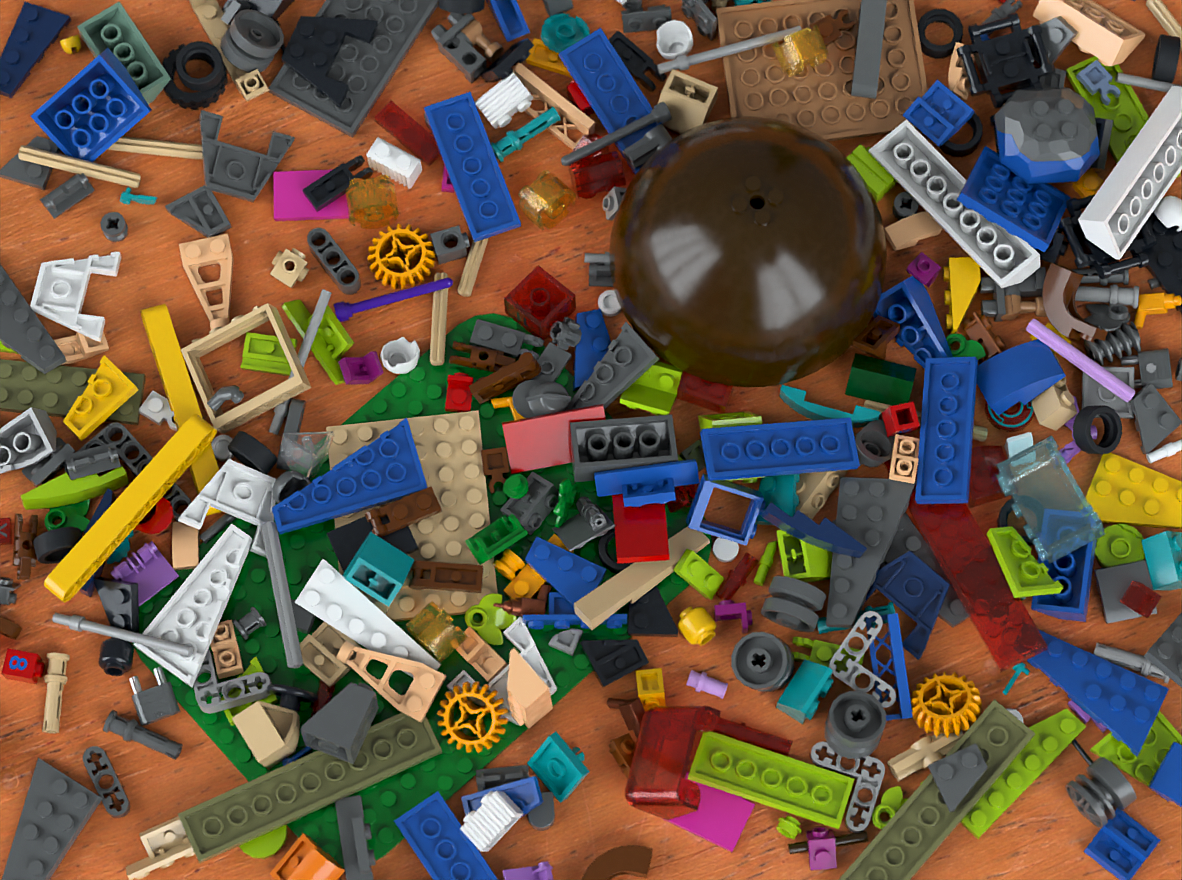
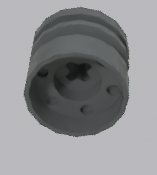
(1097, 795)

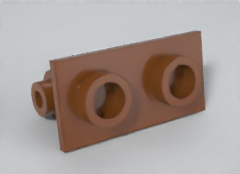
(979, 329)
(623, 751)

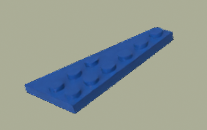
(367, 478)
(1103, 690)

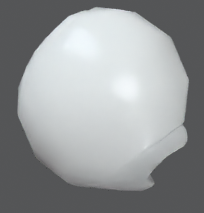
(674, 39)
(1170, 211)
(400, 356)

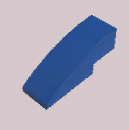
(509, 18)

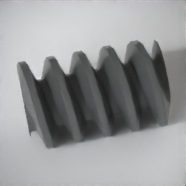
(1114, 343)

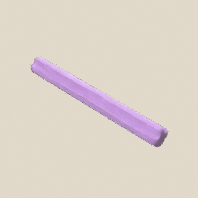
(1080, 360)

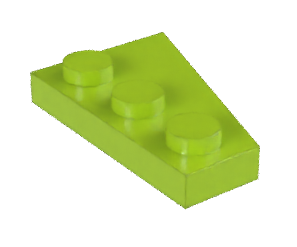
(1019, 567)

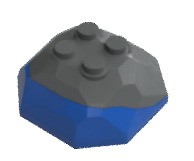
(1047, 135)

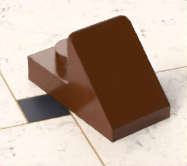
(876, 337)

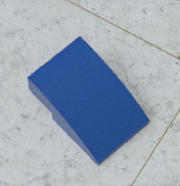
(1018, 375)

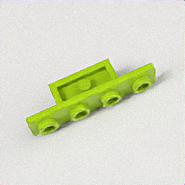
(330, 340)

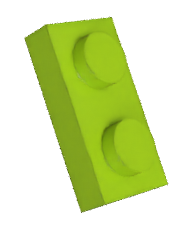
(698, 574)

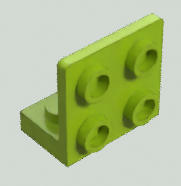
(654, 389)

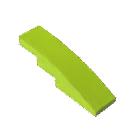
(65, 491)

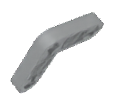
(855, 668)
(213, 688)
(864, 781)

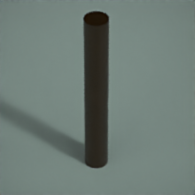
(841, 840)

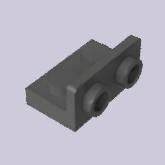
(49, 466)
(535, 505)

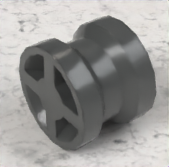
(902, 211)
(116, 232)

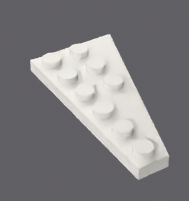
(198, 606)

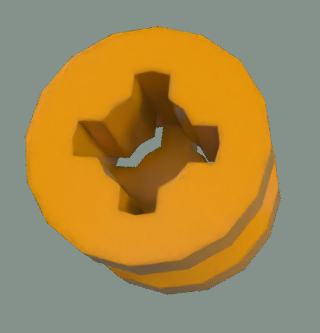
(509, 564)

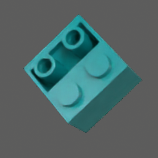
(1164, 560)
(379, 569)
(804, 690)

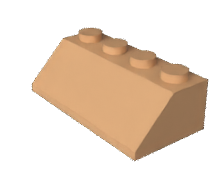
(1097, 28)
(527, 692)

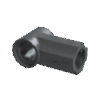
(644, 148)

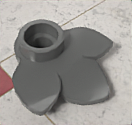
(1107, 316)

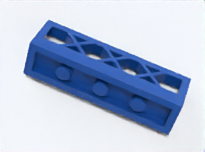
(898, 663)

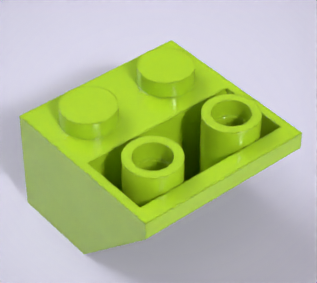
(802, 559)

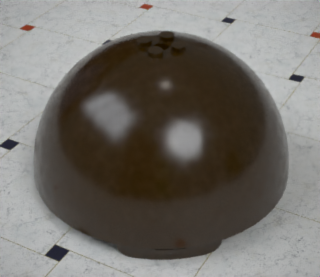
(742, 287)

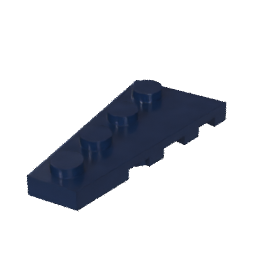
(26, 45)

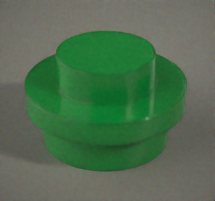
(516, 486)

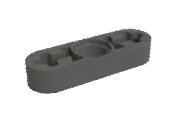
(292, 425)
(121, 795)

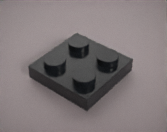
(502, 66)

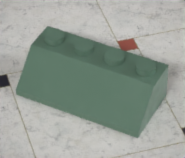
(118, 32)

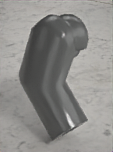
(223, 394)

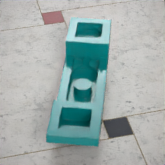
(796, 400)

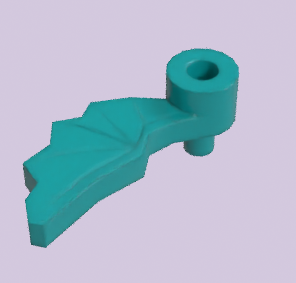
(126, 198)
(122, 550)
(1018, 668)

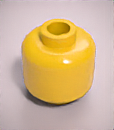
(697, 625)

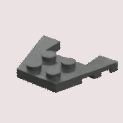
(236, 169)

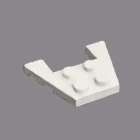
(62, 291)
(239, 493)
(521, 638)

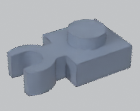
(1097, 79)

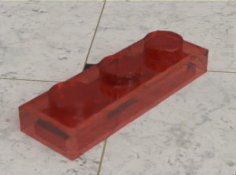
(408, 133)

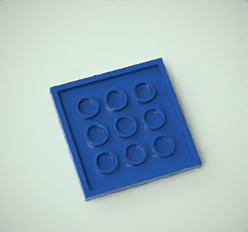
(1007, 200)

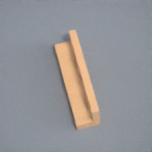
(550, 98)

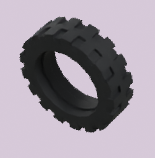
(195, 99)

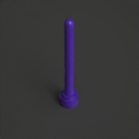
(346, 310)

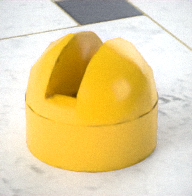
(70, 42)

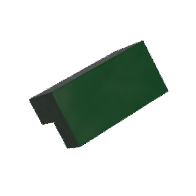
(880, 380)

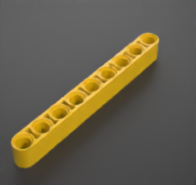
(177, 386)
(130, 508)

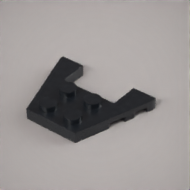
(315, 47)

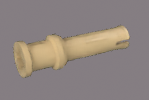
(55, 680)

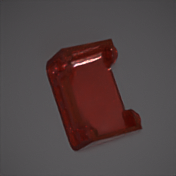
(662, 760)

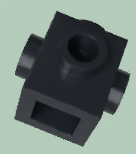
(1058, 248)

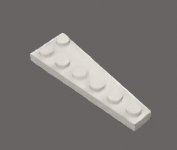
(354, 615)

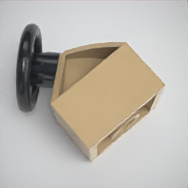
(274, 729)

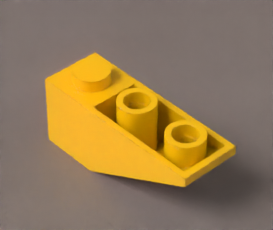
(963, 282)

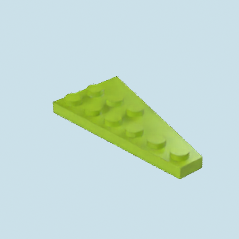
(1049, 742)
(1151, 754)

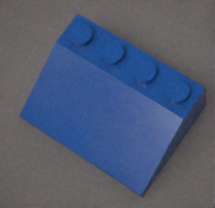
(93, 109)

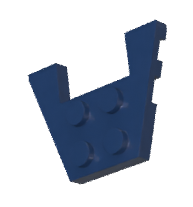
(917, 592)

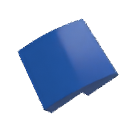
(938, 113)
(1168, 777)
(1122, 846)

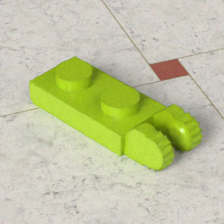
(823, 652)

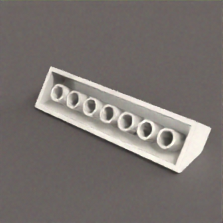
(1137, 180)
(936, 188)

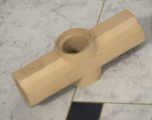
(922, 754)

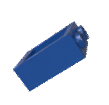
(700, 502)

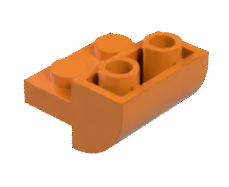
(307, 862)

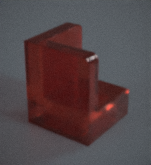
(1140, 599)

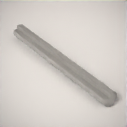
(282, 595)

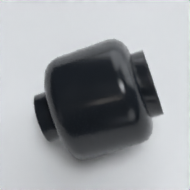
(116, 656)

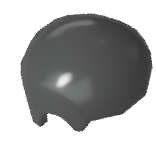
(288, 484)

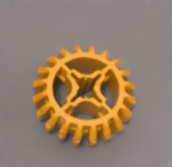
(392, 260)
(956, 693)
(468, 707)

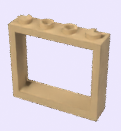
(263, 402)

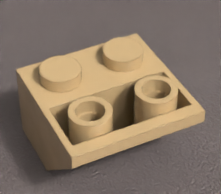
(688, 101)

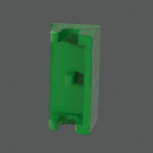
(495, 538)

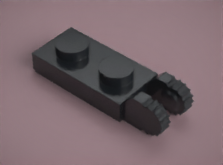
(636, 61)
(335, 183)

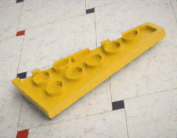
(1134, 494)

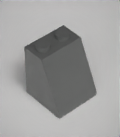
(342, 723)

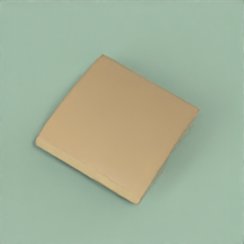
(321, 651)

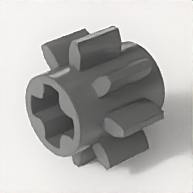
(565, 333)

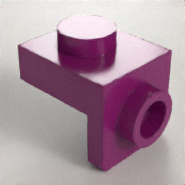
(924, 269)
(361, 369)
(730, 611)
(821, 848)

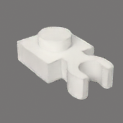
(157, 410)

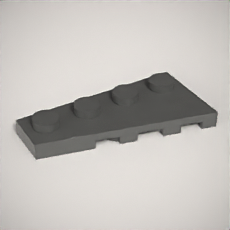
(620, 367)

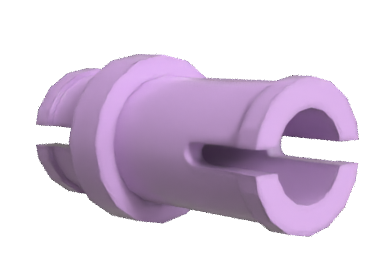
(706, 684)

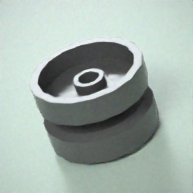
(252, 41)
(793, 604)
(747, 662)
(855, 724)

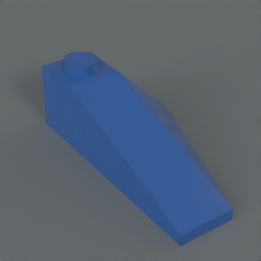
(919, 324)

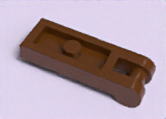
(505, 378)
(404, 512)
(447, 576)

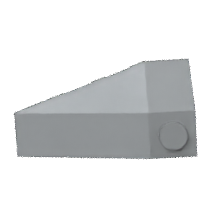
(26, 440)

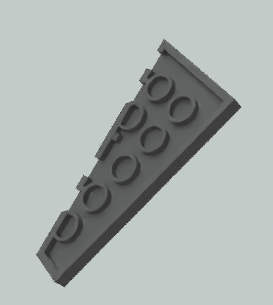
(871, 515)

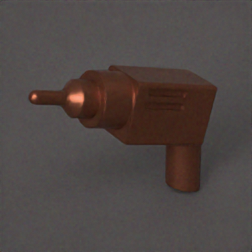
(527, 606)
(631, 711)

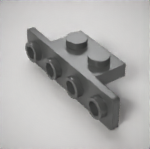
(354, 839)

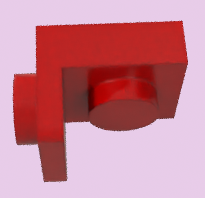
(458, 393)

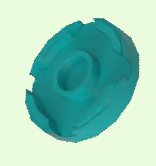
(563, 31)

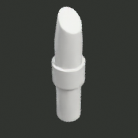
(1166, 451)

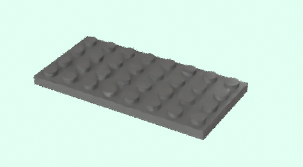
(359, 64)

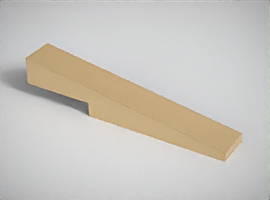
(635, 580)

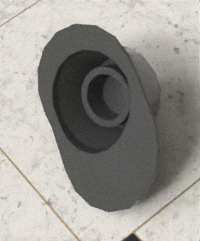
(540, 398)
(872, 443)

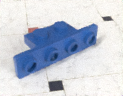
(647, 483)
(563, 615)

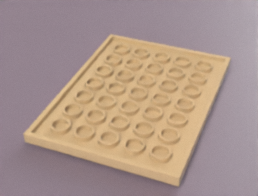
(453, 466)

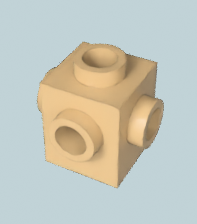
(285, 276)

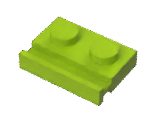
(265, 354)

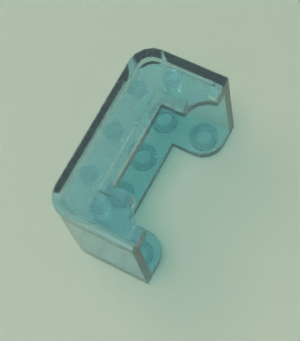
(1049, 501)

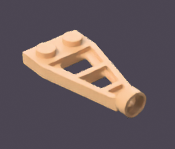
(204, 253)
(421, 691)

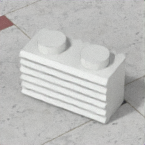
(504, 101)
(394, 162)
(491, 820)

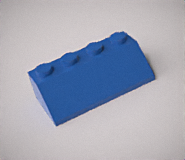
(1075, 575)

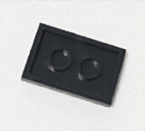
(349, 538)

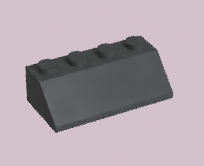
(621, 444)

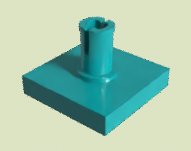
(558, 766)

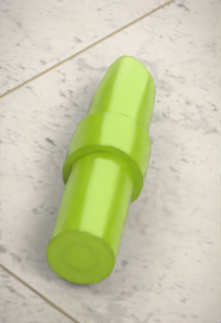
(765, 563)

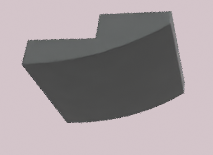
(1113, 583)

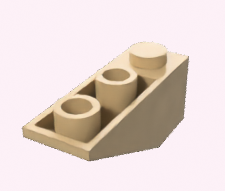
(1054, 405)

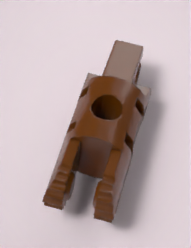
(494, 361)
(24, 558)

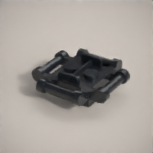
(1004, 60)
(1091, 255)

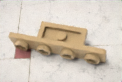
(815, 489)
(164, 845)

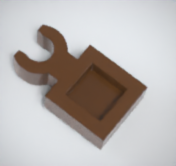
(831, 28)
(495, 464)

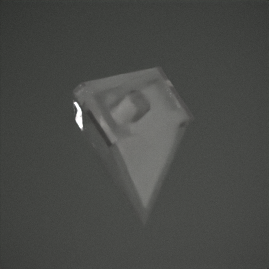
(306, 451)

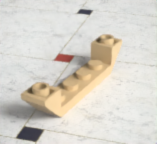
(209, 15)

